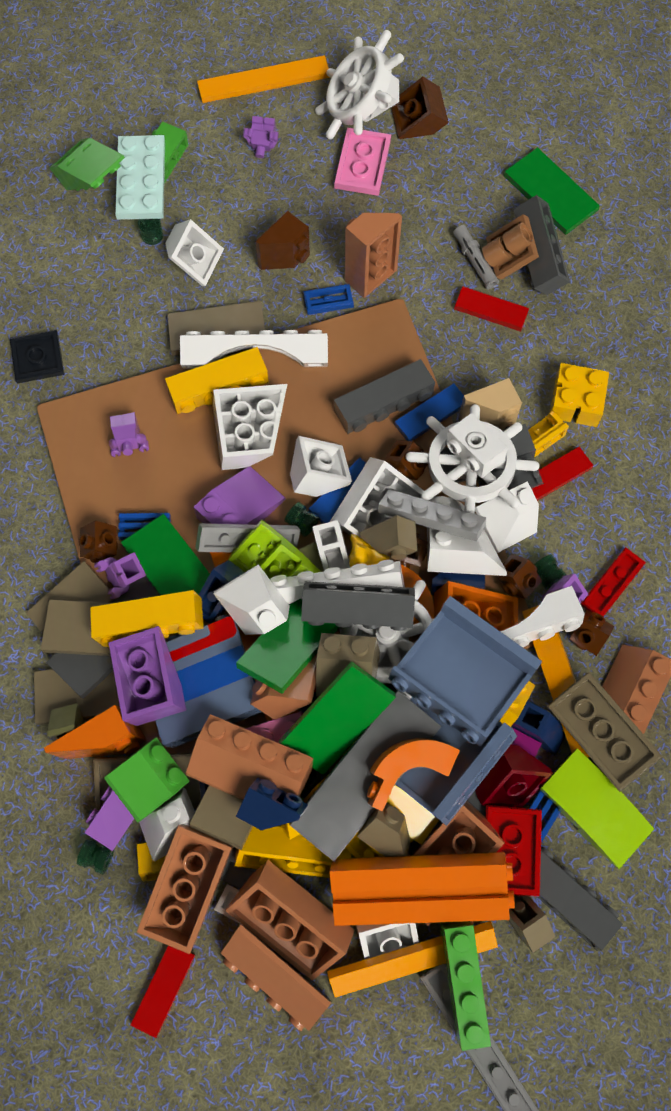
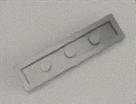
(432, 514)
(229, 536)

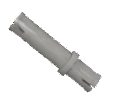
(471, 249)

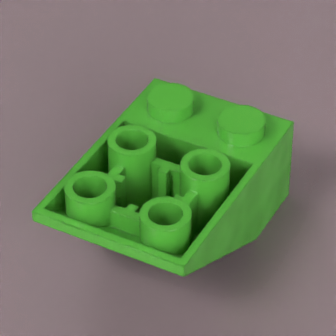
(86, 165)

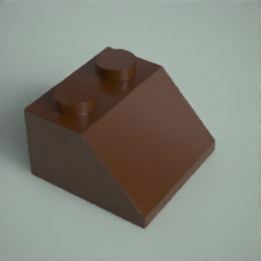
(419, 110)
(283, 244)

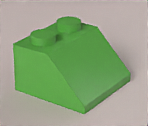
(146, 779)

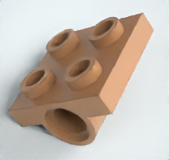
(511, 247)

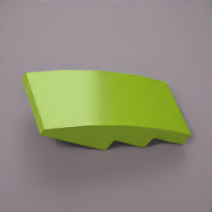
(271, 552)
(597, 808)

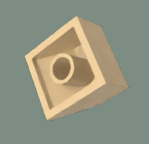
(497, 404)

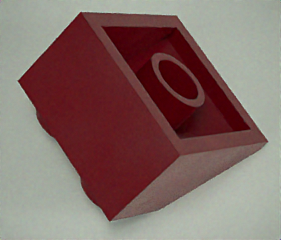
(513, 779)

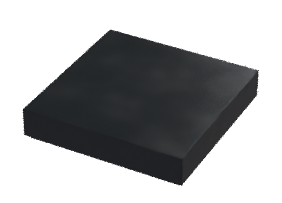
(36, 356)

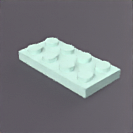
(141, 177)

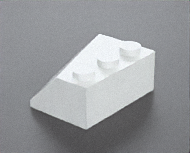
(247, 423)
(361, 503)
(460, 555)

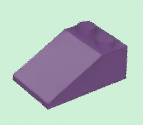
(239, 500)
(146, 677)

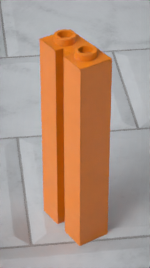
(421, 889)

